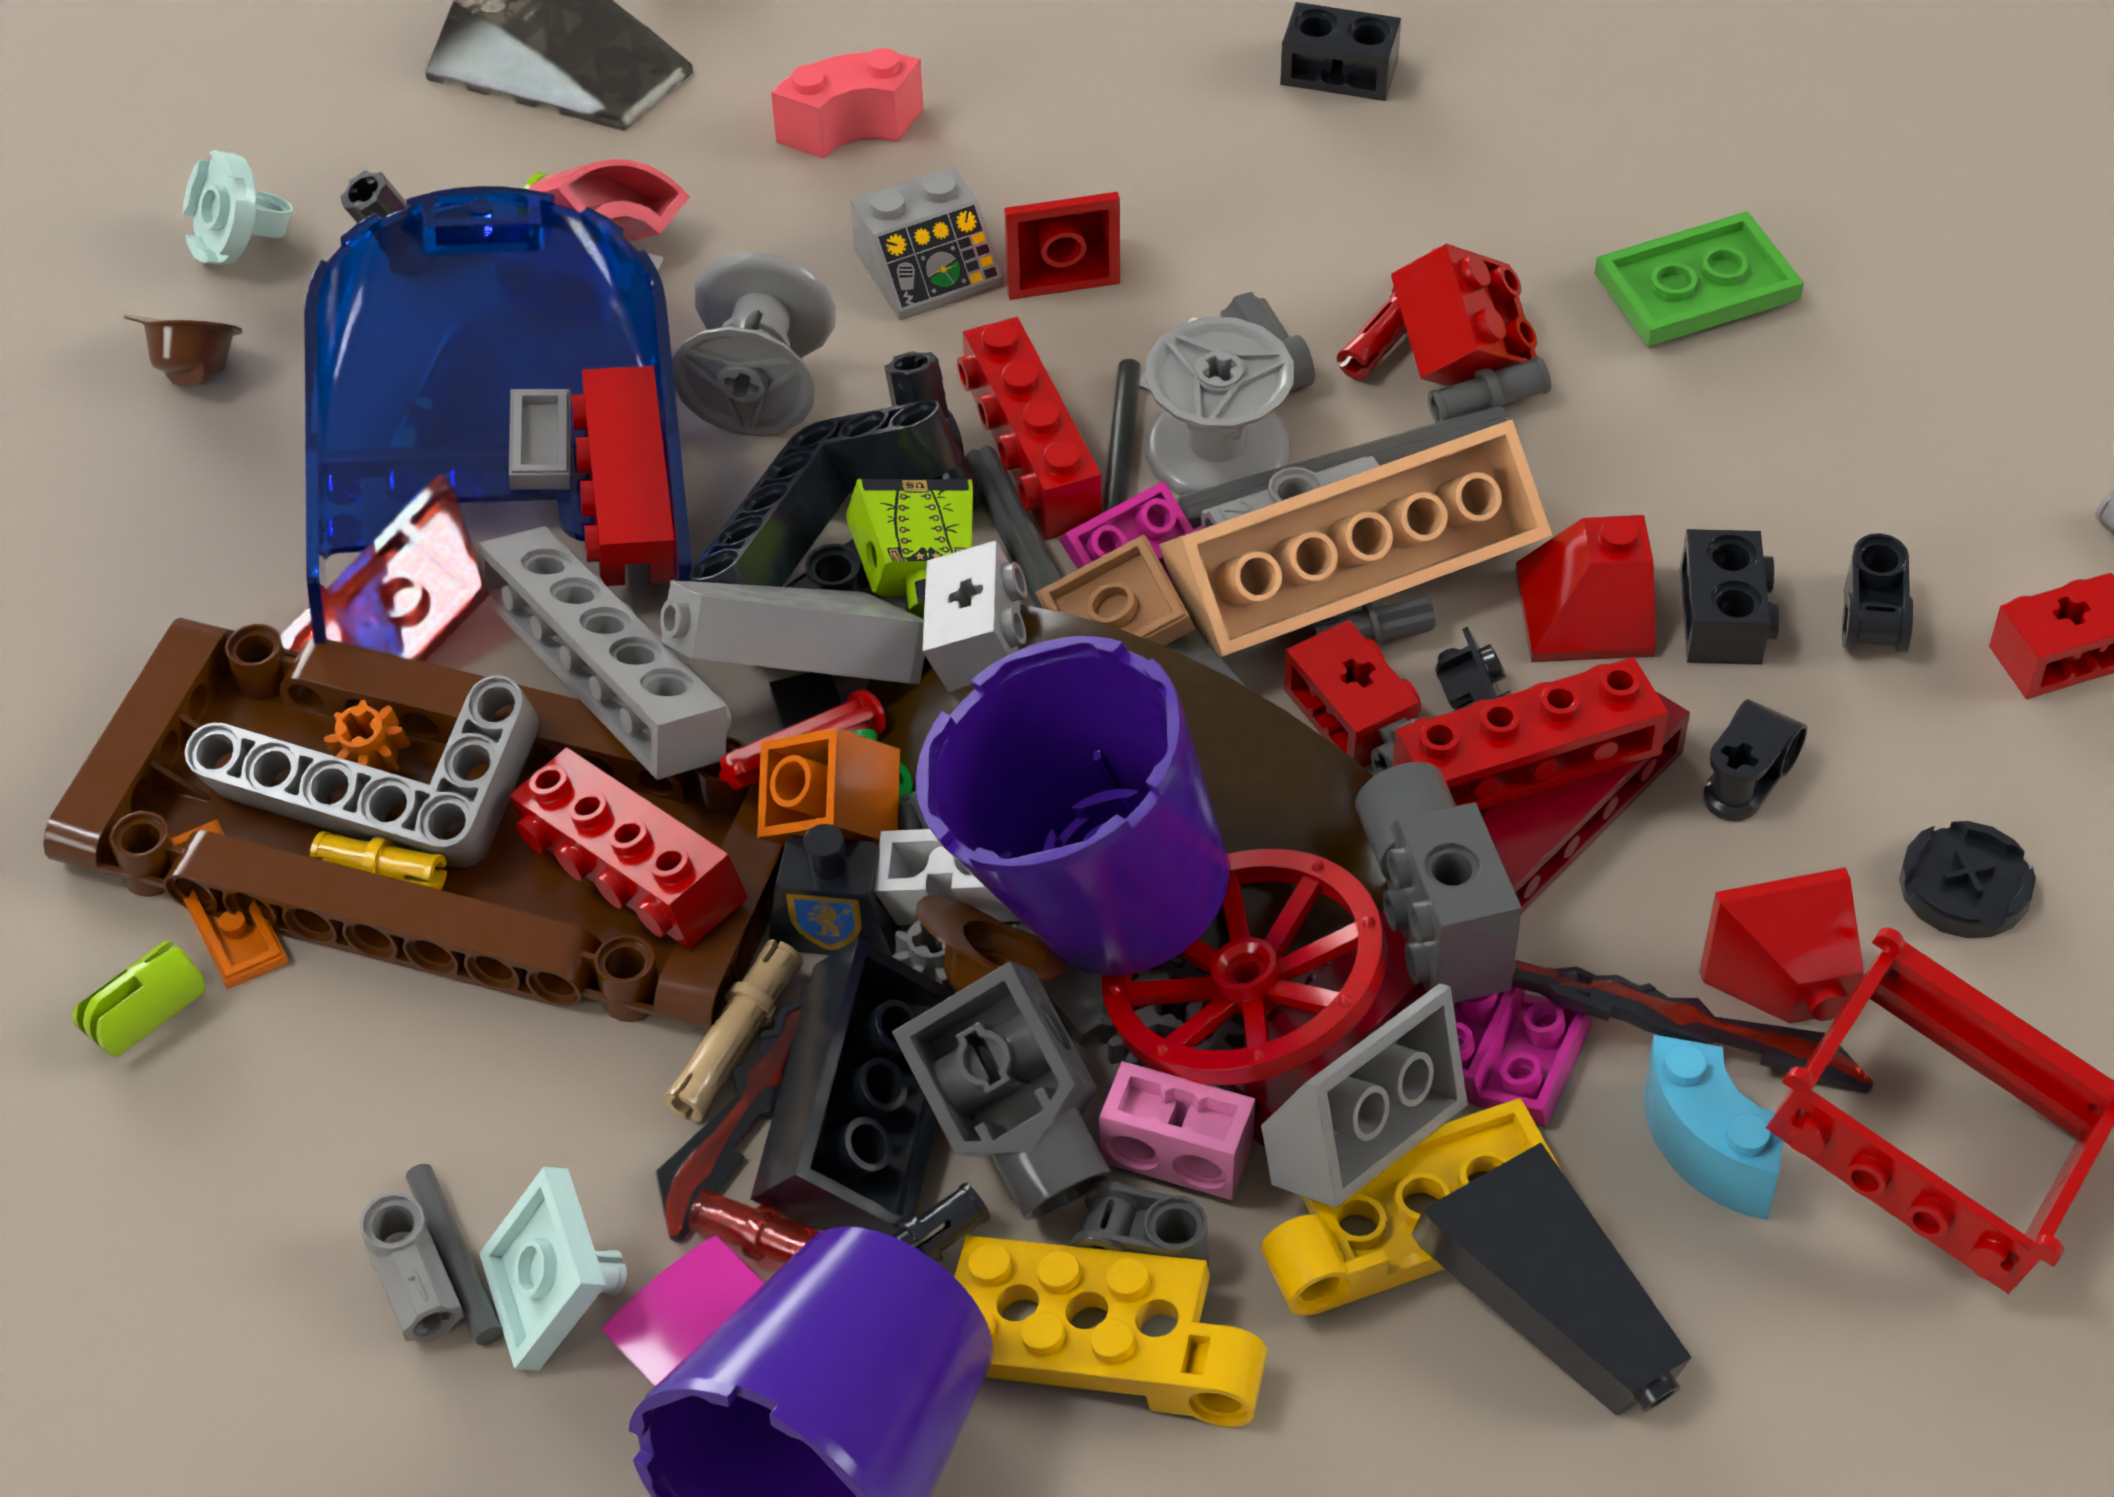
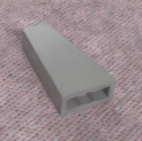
(794, 630)

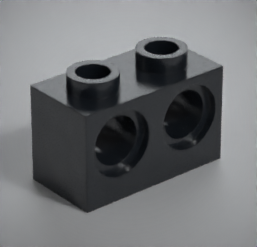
(1340, 51)
(1727, 597)

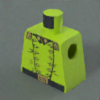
(903, 526)

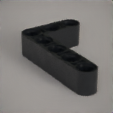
(813, 479)

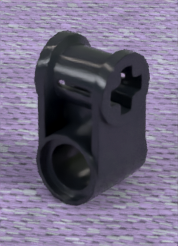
(1878, 594)
(1751, 760)

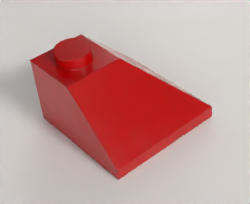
(1062, 245)
(1590, 592)
(1786, 945)

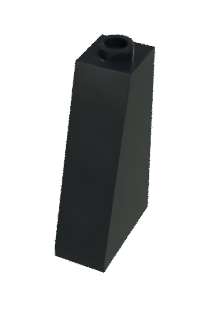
(1556, 1278)

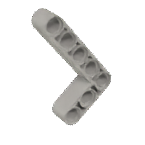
(375, 792)

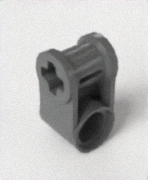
(1142, 1222)

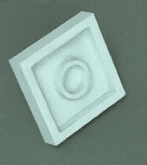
(546, 1269)

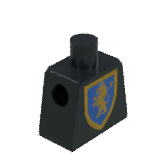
(828, 894)

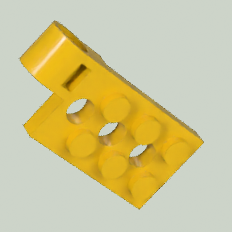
(1327, 1267)
(1188, 1372)

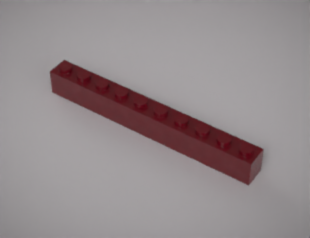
(1536, 844)

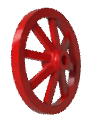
(1254, 977)

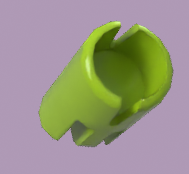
(139, 999)

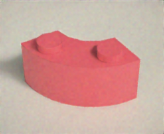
(848, 101)
(622, 190)

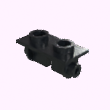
(1470, 673)

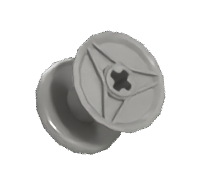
(748, 362)
(1219, 401)

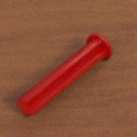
(859, 712)

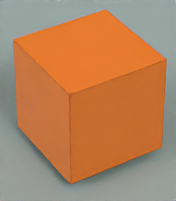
(830, 781)

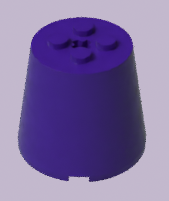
(1080, 803)
(823, 1381)

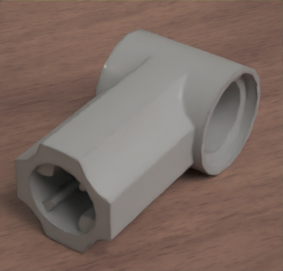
(410, 1268)

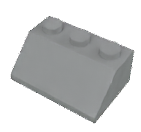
(1369, 1104)

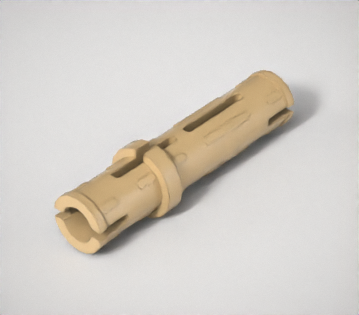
(747, 1010)

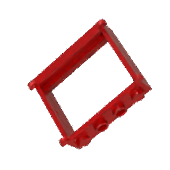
(1995, 1046)

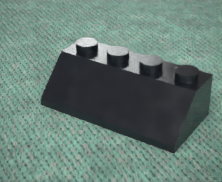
(849, 1112)

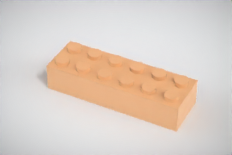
(1357, 539)

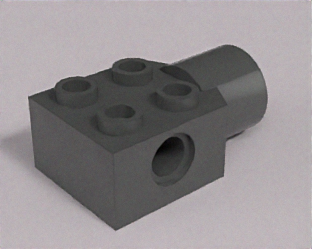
(1442, 882)
(1009, 1087)

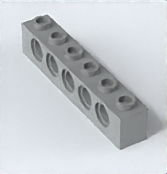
(604, 653)

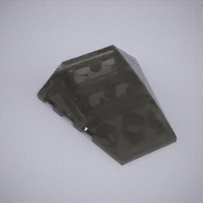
(559, 52)

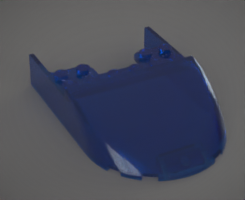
(428, 331)

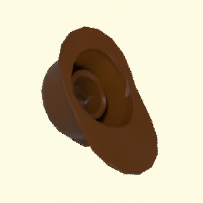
(187, 348)
(982, 943)

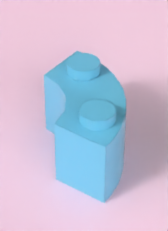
(1710, 1127)

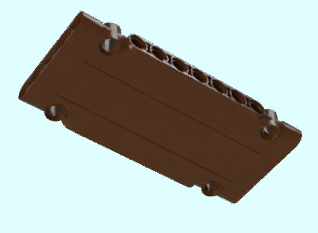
(499, 924)

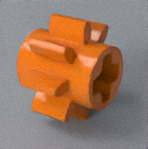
(368, 737)

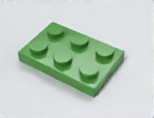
(1698, 278)

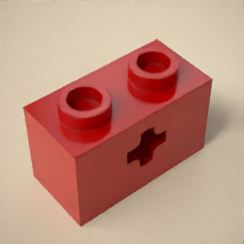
(2057, 636)
(1347, 689)

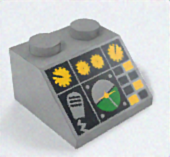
(924, 242)

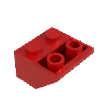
(1462, 314)

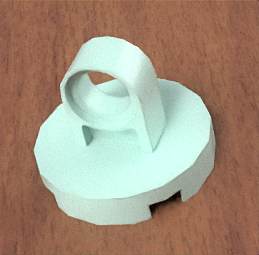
(229, 209)

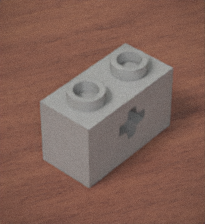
(972, 612)

